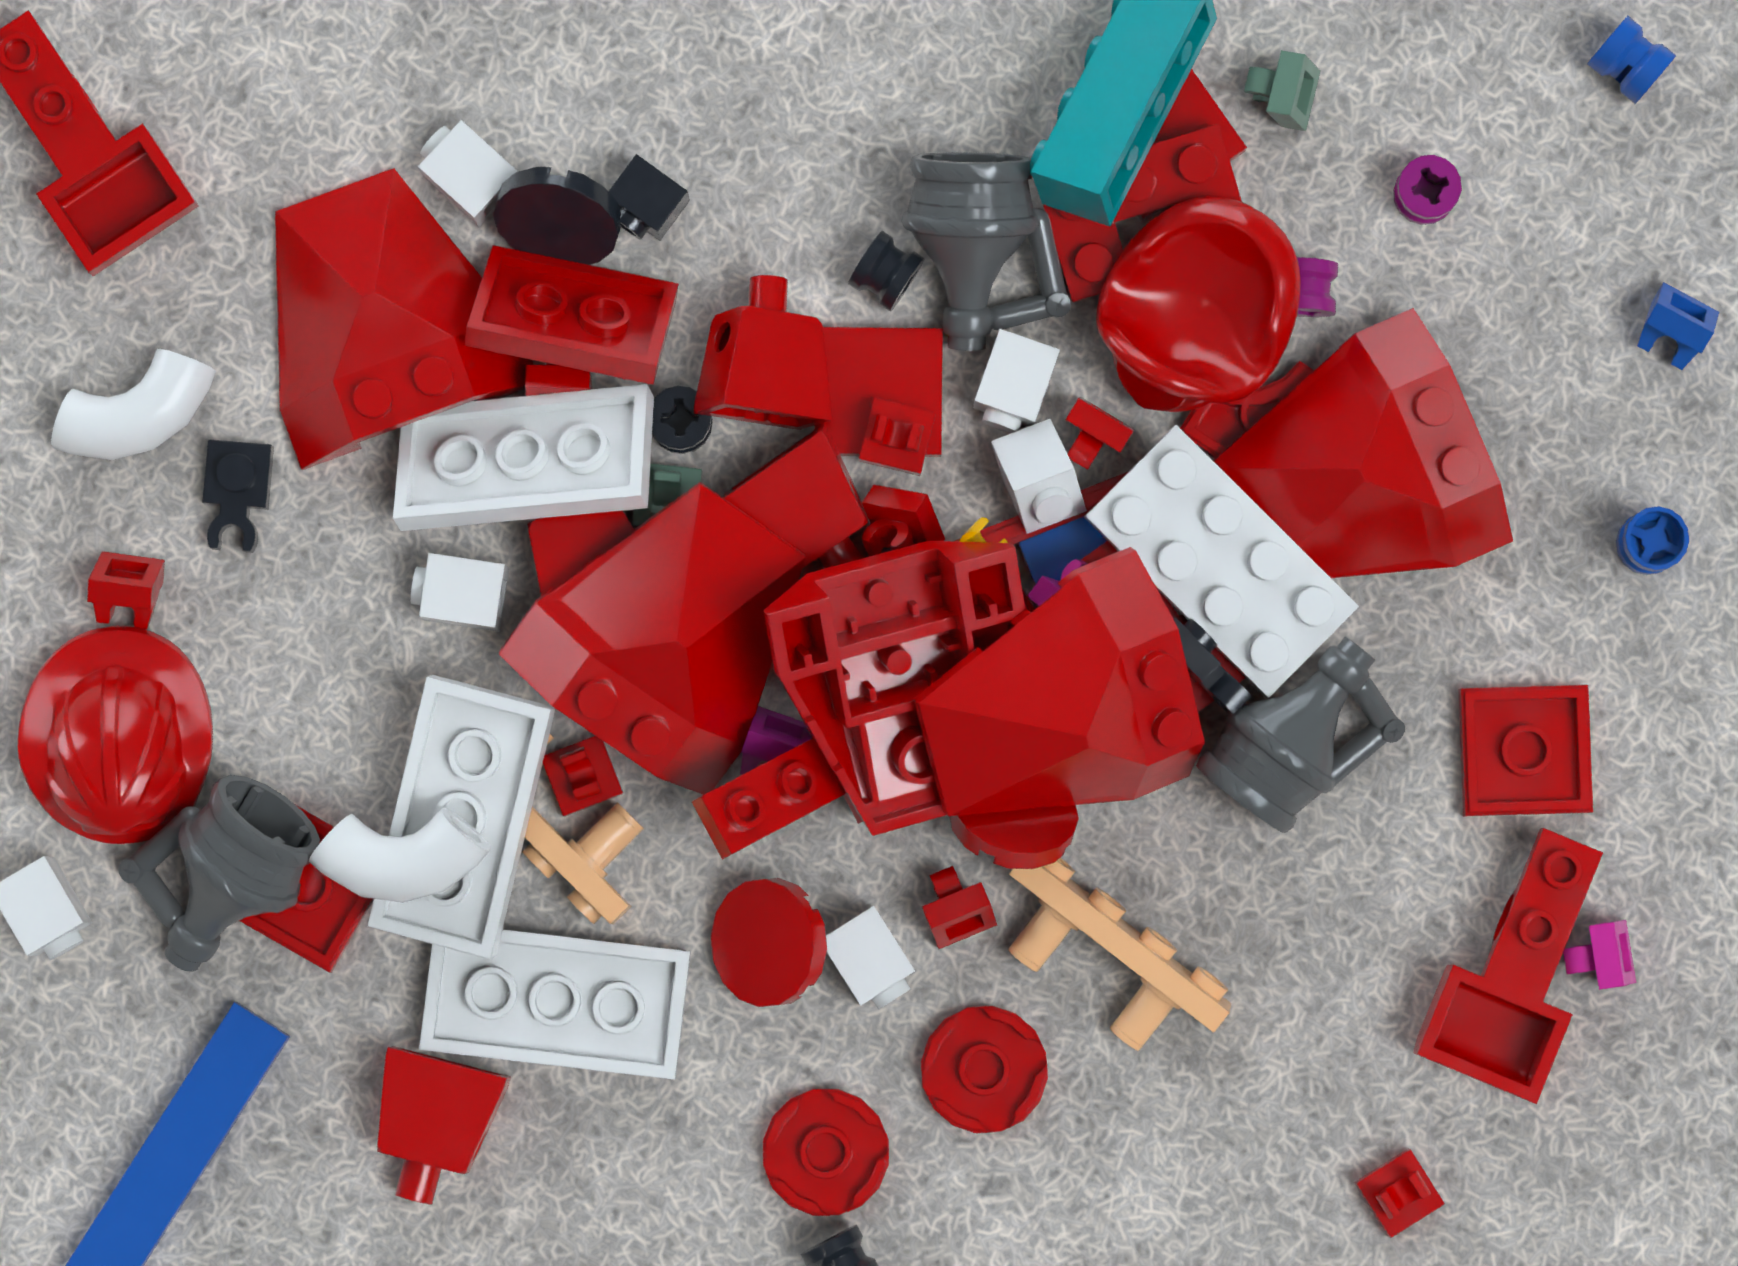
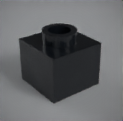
(647, 199)

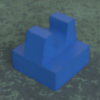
(1682, 319)

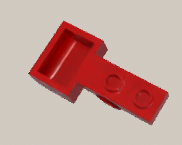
(109, 188)
(769, 798)
(1497, 1020)

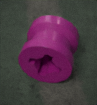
(1418, 204)
(1316, 287)

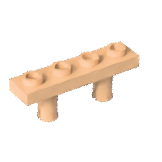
(584, 861)
(1148, 954)

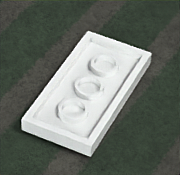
(526, 458)
(1222, 561)
(483, 762)
(560, 1004)

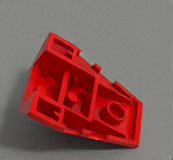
(374, 319)
(1376, 460)
(664, 638)
(872, 638)
(1069, 702)

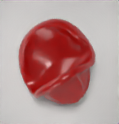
(1200, 305)
(116, 734)

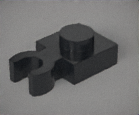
(237, 480)
(1207, 669)

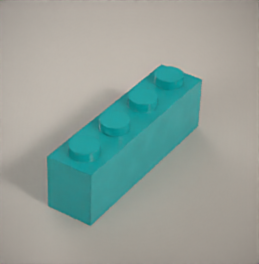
(1119, 105)

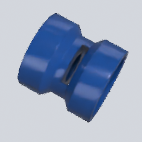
(1631, 59)
(1661, 536)

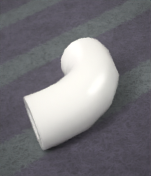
(138, 418)
(400, 866)

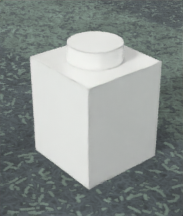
(465, 170)
(1015, 381)
(1038, 476)
(460, 591)
(43, 909)
(869, 959)

